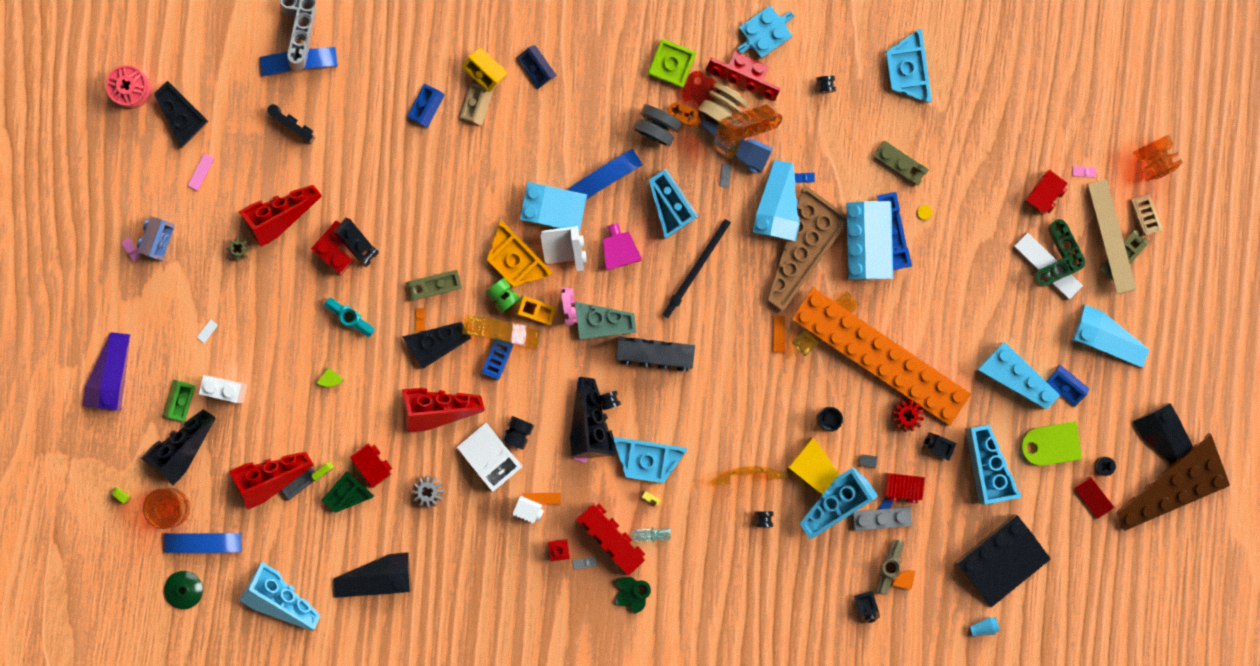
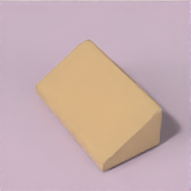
(476, 104)

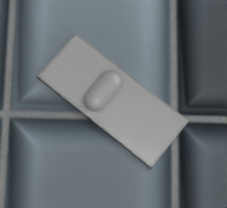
(725, 175)
(584, 563)

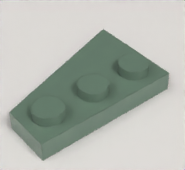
(601, 321)

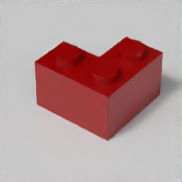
(329, 250)

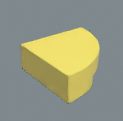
(651, 498)

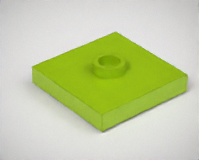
(672, 63)

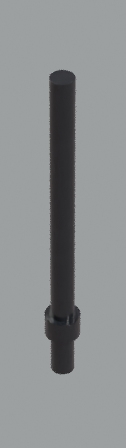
(675, 300)

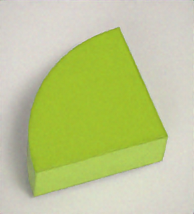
(330, 379)
(322, 471)
(121, 495)

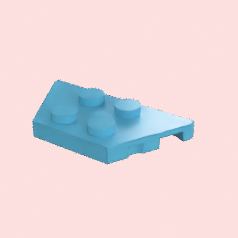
(909, 68)
(647, 459)

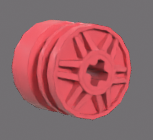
(138, 91)

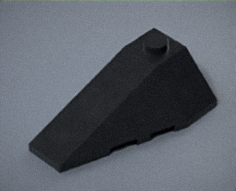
(589, 428)

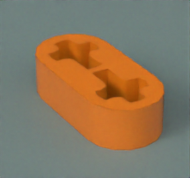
(686, 110)

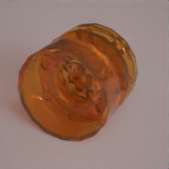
(1158, 158)
(155, 508)

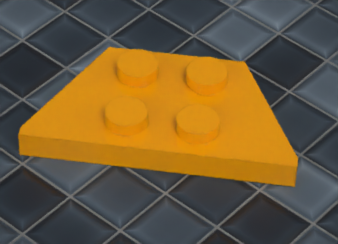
(515, 259)

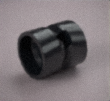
(829, 419)
(517, 432)

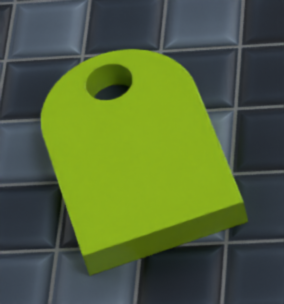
(1054, 444)

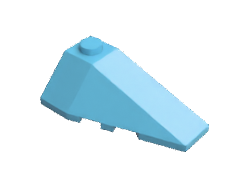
(778, 206)
(273, 597)

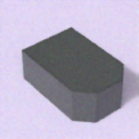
(868, 460)

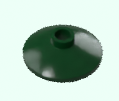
(193, 588)

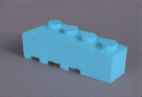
(1016, 375)

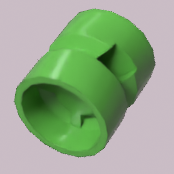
(497, 291)

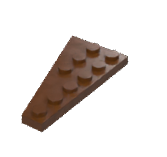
(1183, 482)

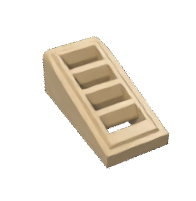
(1142, 224)

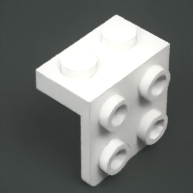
(564, 246)

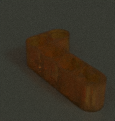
(744, 125)

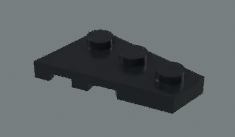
(180, 113)
(435, 343)

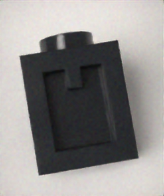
(938, 446)
(867, 607)

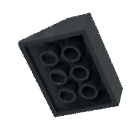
(1003, 560)

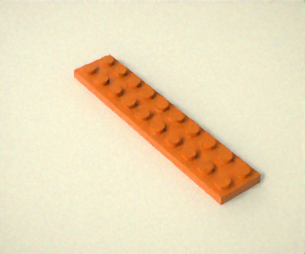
(881, 356)

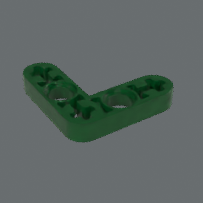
(1065, 262)

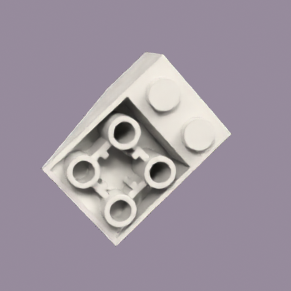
(489, 457)

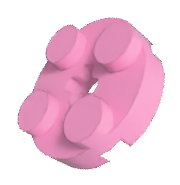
(569, 311)

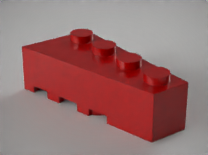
(611, 539)

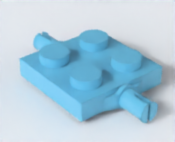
(765, 32)

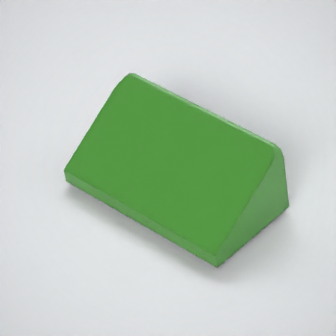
(178, 400)

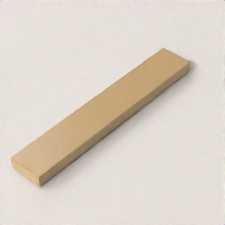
(1112, 237)

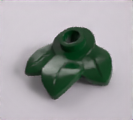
(629, 594)

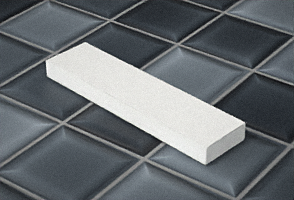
(1040, 258)

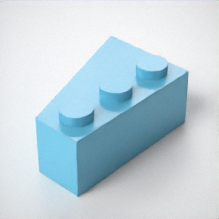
(672, 205)

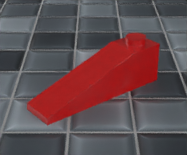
(272, 218)
(431, 409)
(264, 480)

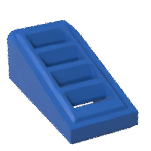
(488, 362)

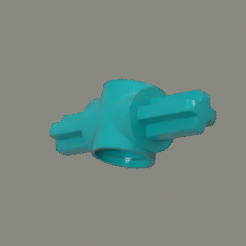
(357, 323)

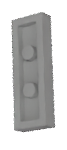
(882, 518)

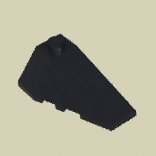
(1164, 432)
(177, 452)
(382, 576)

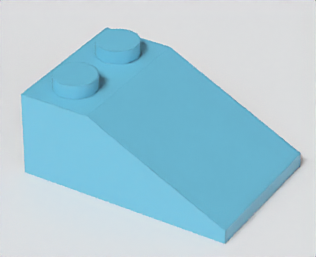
(552, 206)

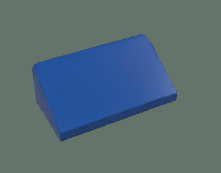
(425, 105)
(1067, 385)

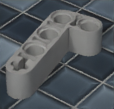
(300, 33)

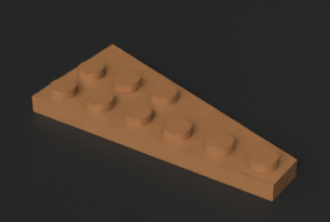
(816, 233)

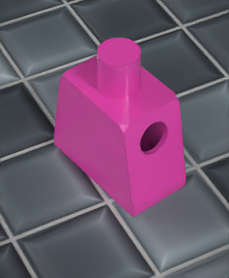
(619, 248)

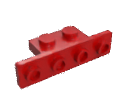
(746, 74)

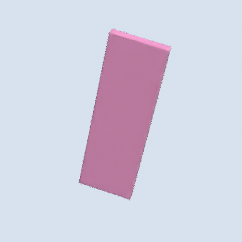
(201, 171)

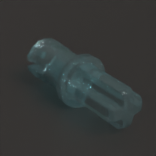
(652, 534)

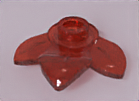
(700, 91)

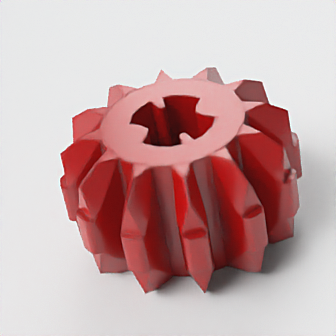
(902, 420)

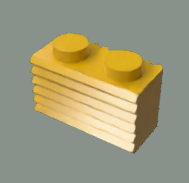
(484, 70)

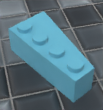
(989, 467)

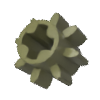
(244, 248)

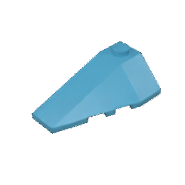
(1105, 335)
(842, 498)

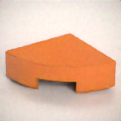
(904, 579)

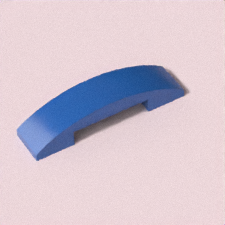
(317, 58)
(607, 174)
(901, 254)
(202, 542)

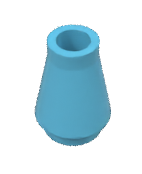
(985, 627)

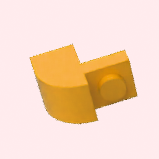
(535, 310)

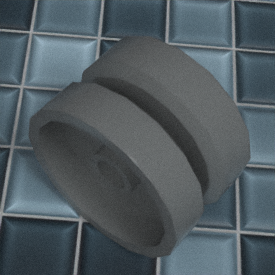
(658, 122)

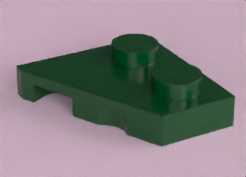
(346, 493)

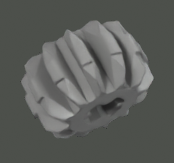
(428, 484)

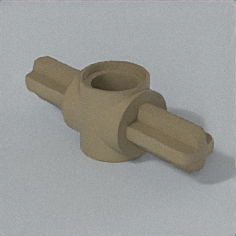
(886, 578)

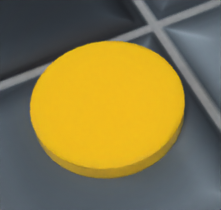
(924, 212)

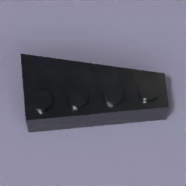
(655, 352)

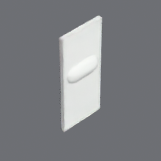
(207, 331)

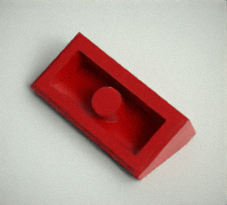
(1094, 497)

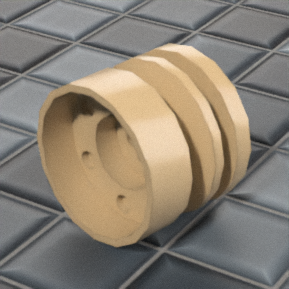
(723, 105)

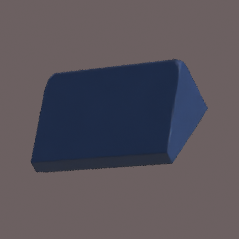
(536, 66)

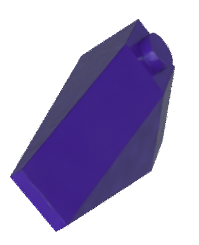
(107, 379)

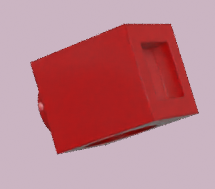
(559, 550)

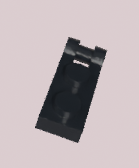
(289, 121)
(356, 242)

